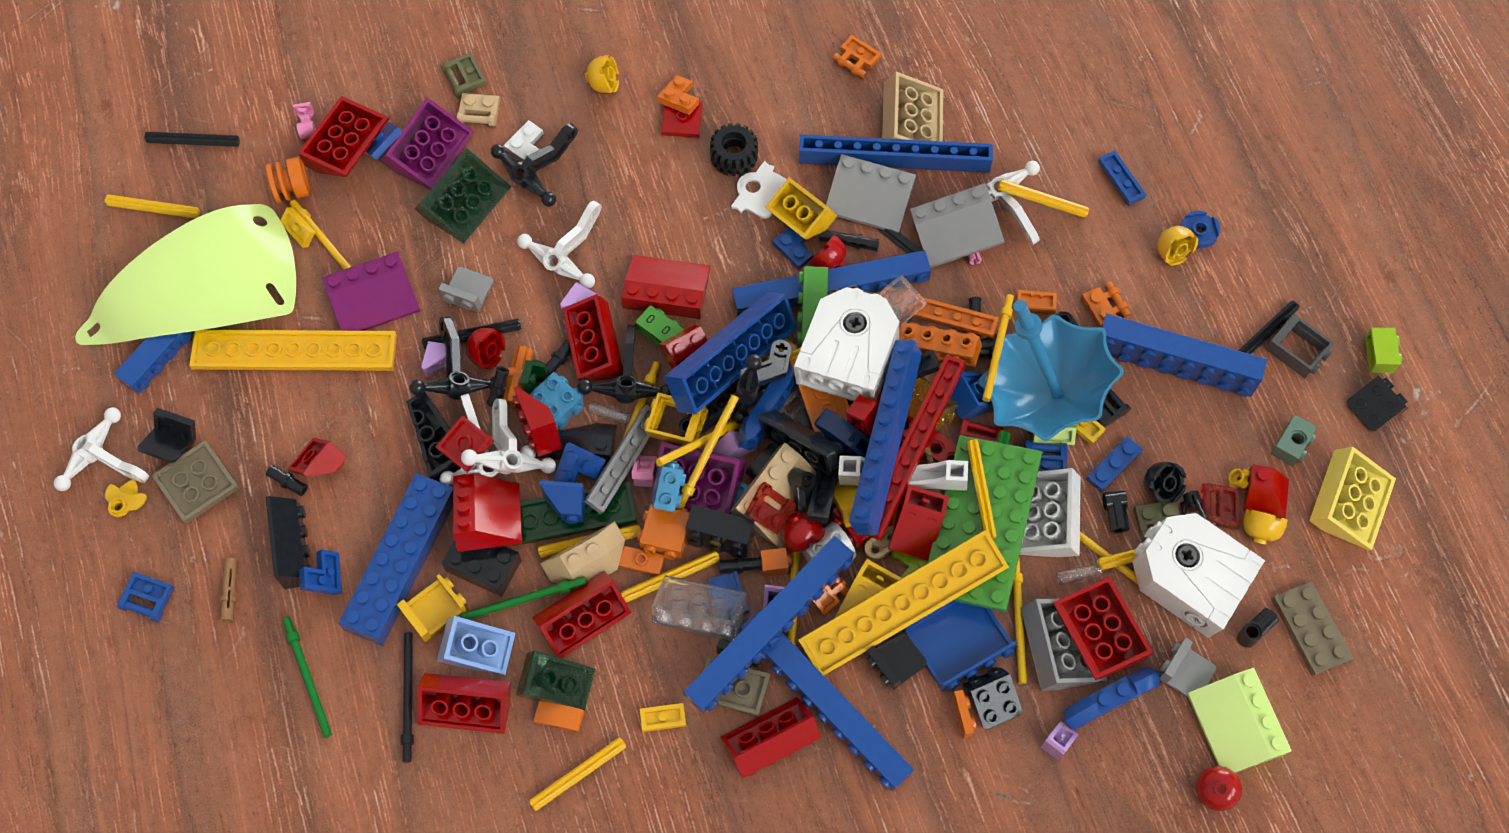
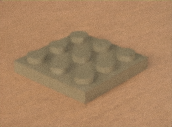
(195, 482)

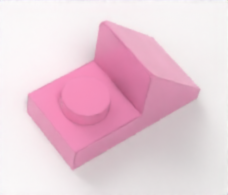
(644, 470)

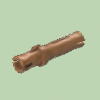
(228, 590)

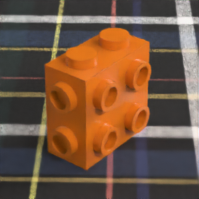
(664, 532)

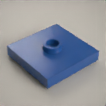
(383, 140)

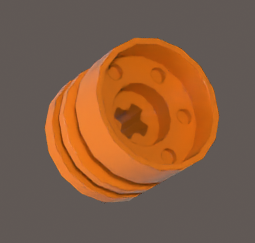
(288, 179)

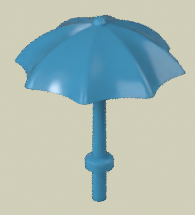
(1051, 374)

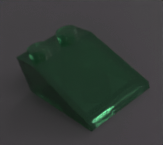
(555, 680)

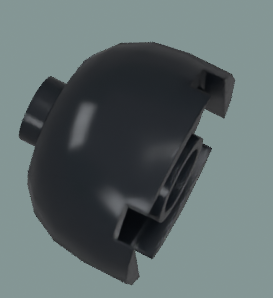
(1165, 482)

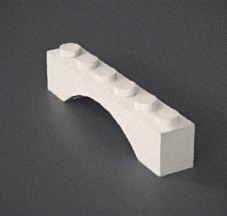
(940, 475)

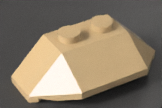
(587, 557)

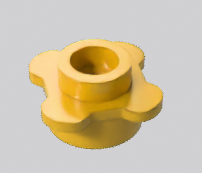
(1235, 474)

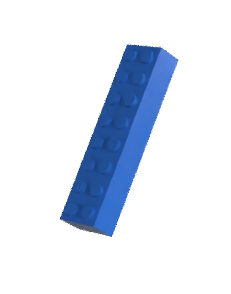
(1183, 356)
(722, 357)
(398, 559)

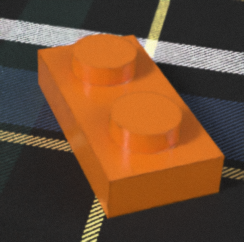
(962, 704)

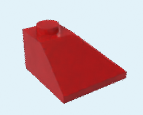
(318, 458)
(1266, 491)

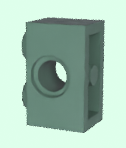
(1288, 450)

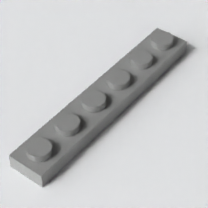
(619, 464)

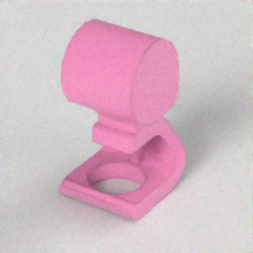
(306, 126)

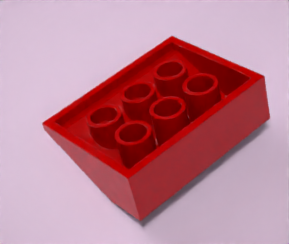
(342, 138)
(666, 284)
(485, 512)
(1103, 629)

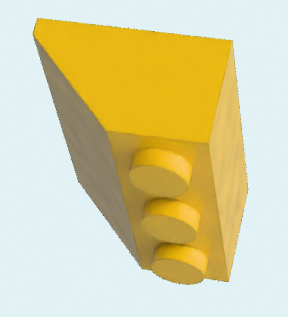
(800, 210)

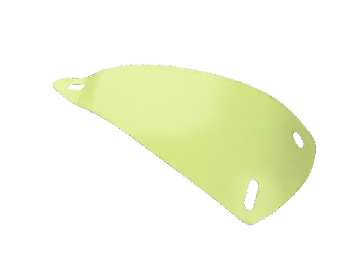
(199, 279)

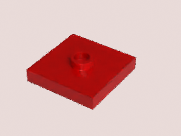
(681, 124)
(461, 437)

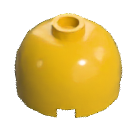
(602, 74)
(1176, 244)
(1263, 526)

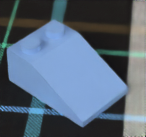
(475, 646)

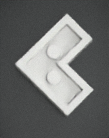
(523, 141)

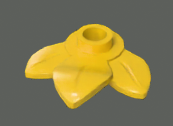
(126, 495)

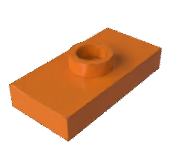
(1038, 301)
(639, 561)

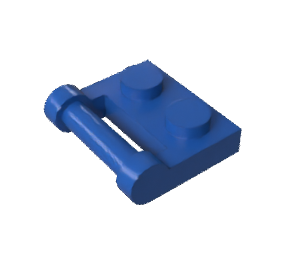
(1050, 462)
(149, 590)

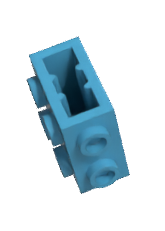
(560, 398)
(667, 485)

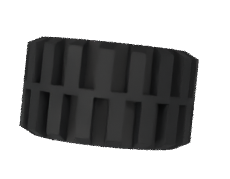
(734, 162)

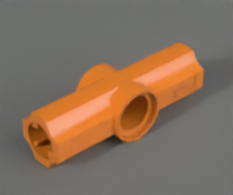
(515, 371)

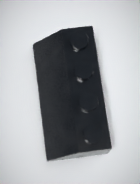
(811, 445)
(287, 539)

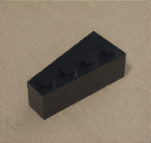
(430, 430)

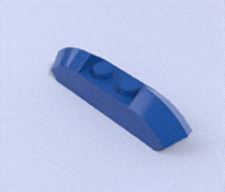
(770, 399)
(1111, 697)

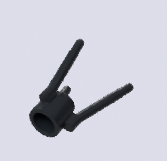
(1192, 502)

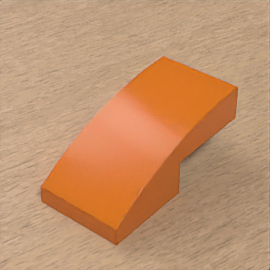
(559, 716)

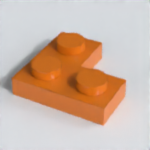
(676, 95)

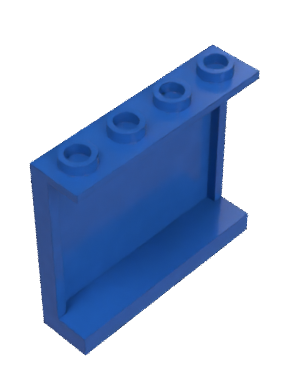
(959, 642)

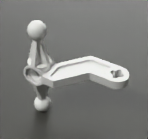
(1010, 204)
(564, 246)
(507, 447)
(90, 448)
(447, 476)

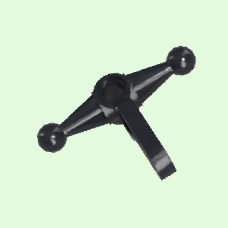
(536, 162)
(760, 374)
(456, 382)
(624, 388)

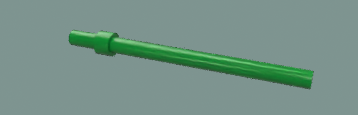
(564, 586)
(293, 639)

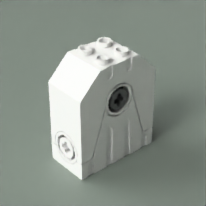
(848, 345)
(1195, 571)

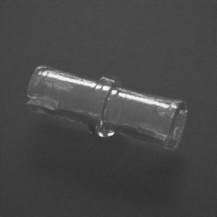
(609, 412)
(1078, 574)

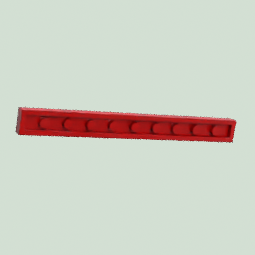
(919, 435)

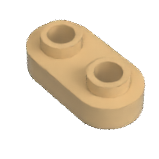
(882, 546)

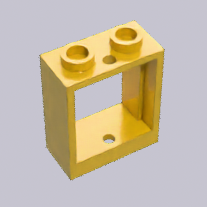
(652, 423)

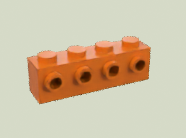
(943, 342)

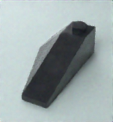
(594, 438)

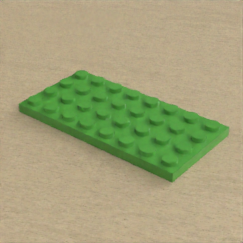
(1010, 484)

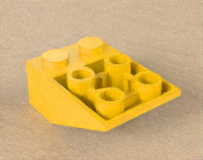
(867, 583)

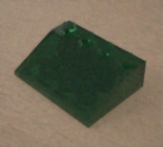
(463, 196)

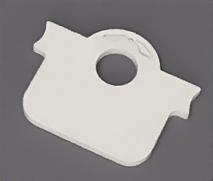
(755, 202)

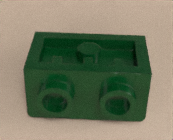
(533, 373)

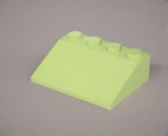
(1239, 721)

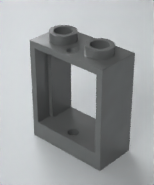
(1309, 334)

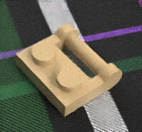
(479, 105)

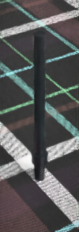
(407, 737)

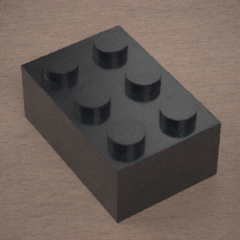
(719, 531)
(485, 567)

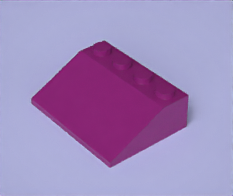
(427, 145)
(371, 293)
(717, 483)

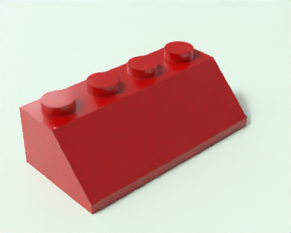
(592, 339)
(582, 615)
(463, 703)
(771, 737)

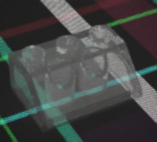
(903, 298)

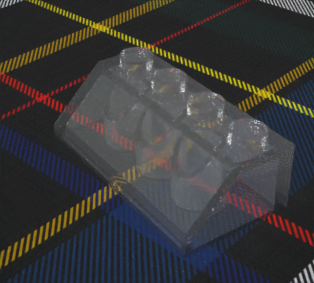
(699, 608)

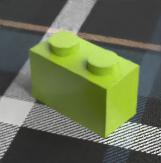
(1383, 350)

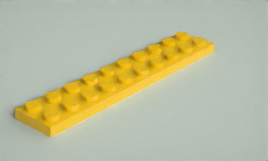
(293, 350)
(903, 602)

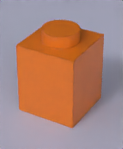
(775, 562)

